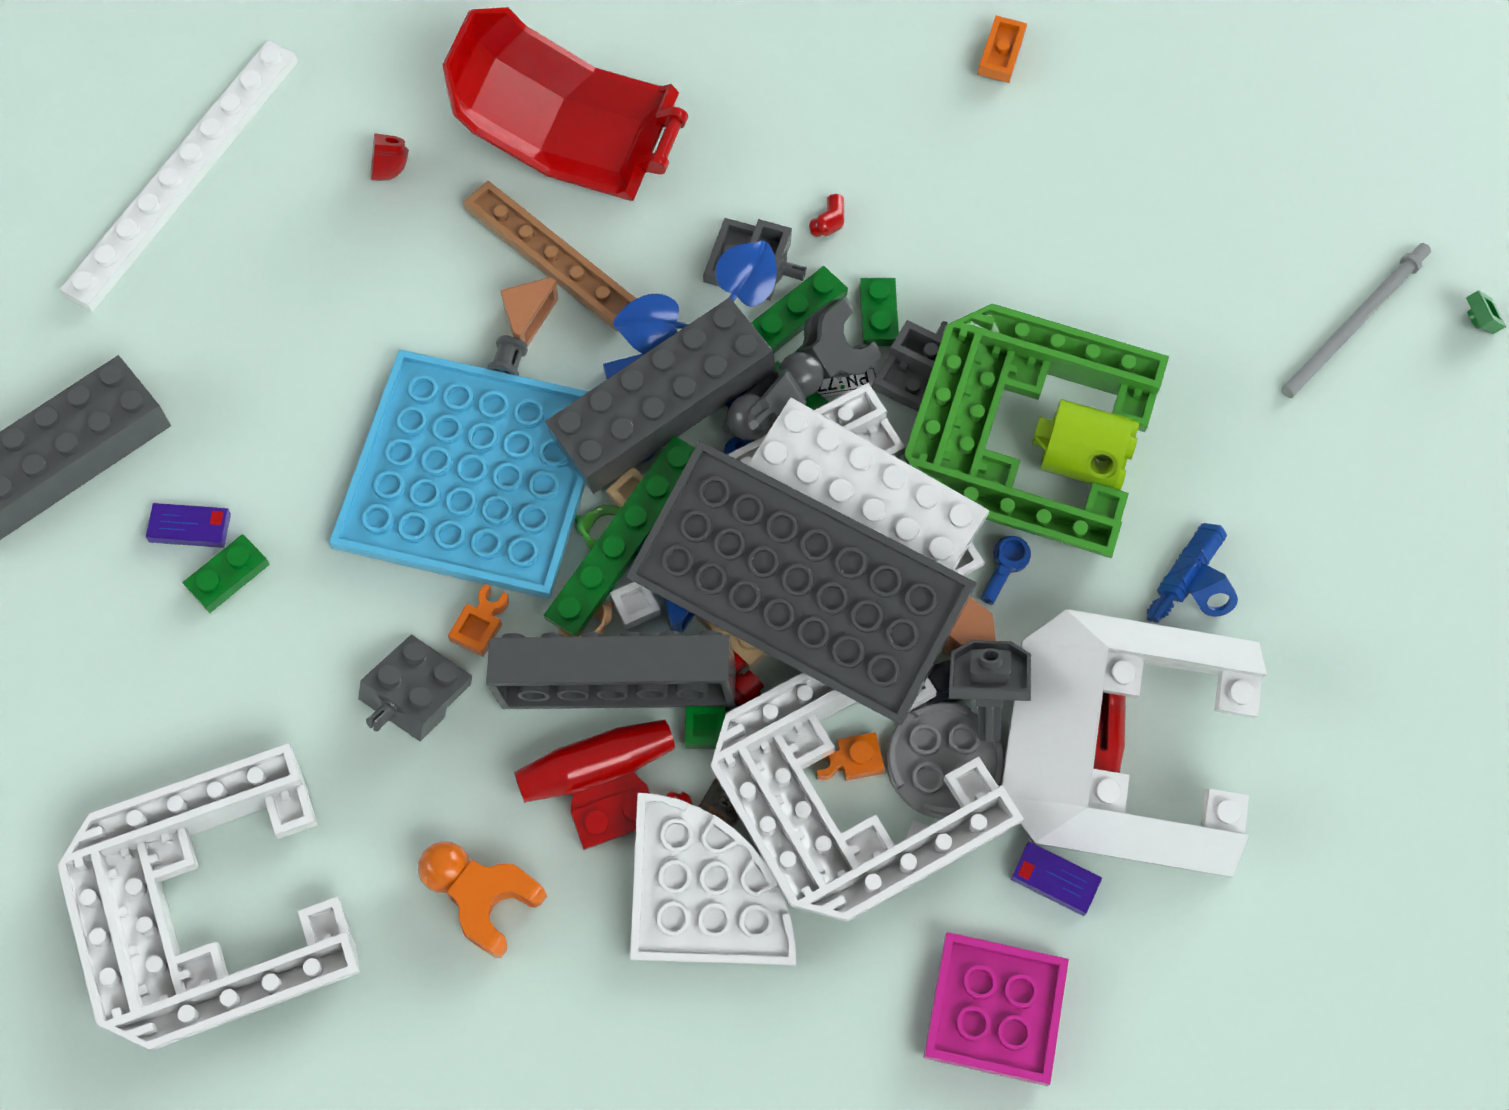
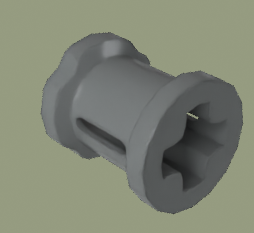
(508, 355)

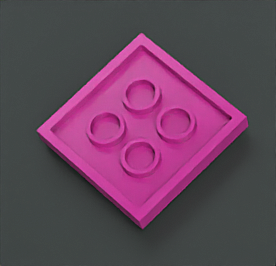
(996, 1009)

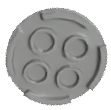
(931, 745)

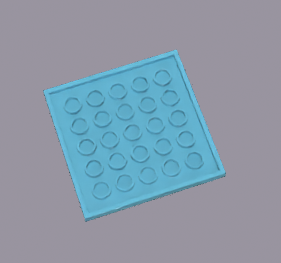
(464, 477)

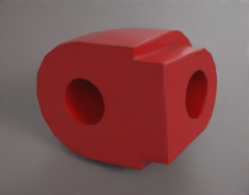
(388, 157)

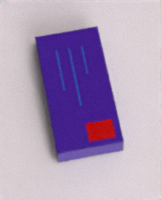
(188, 525)
(1056, 878)

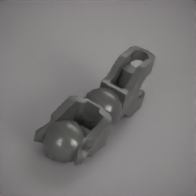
(801, 373)

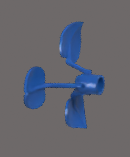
(743, 271)

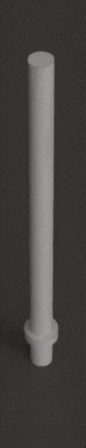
(1409, 264)

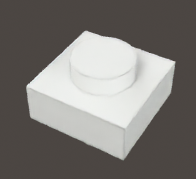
(634, 604)

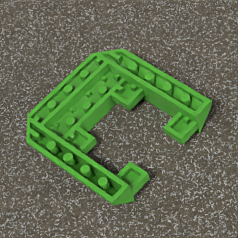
(1014, 353)

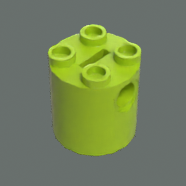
(1086, 444)

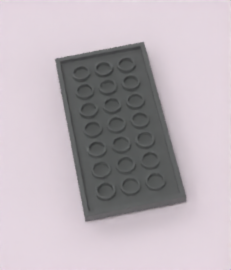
(801, 582)

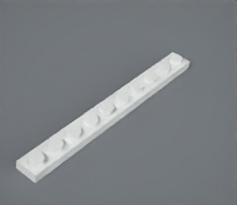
(178, 177)

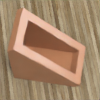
(529, 306)

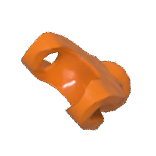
(476, 890)

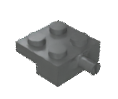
(737, 233)
(909, 364)
(412, 688)

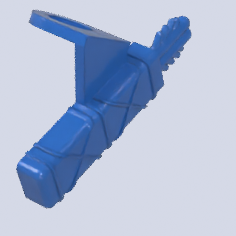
(1194, 576)

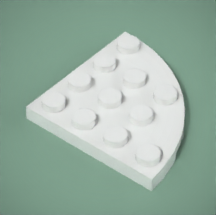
(703, 891)

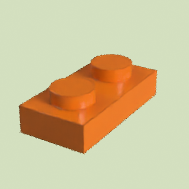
(1002, 49)

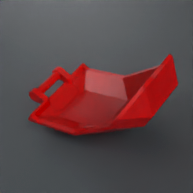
(556, 107)

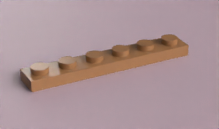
(548, 252)

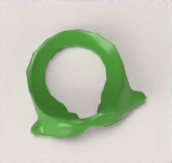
(585, 522)

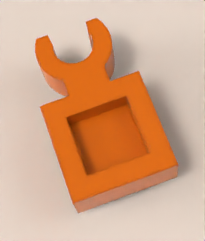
(479, 624)
(856, 756)

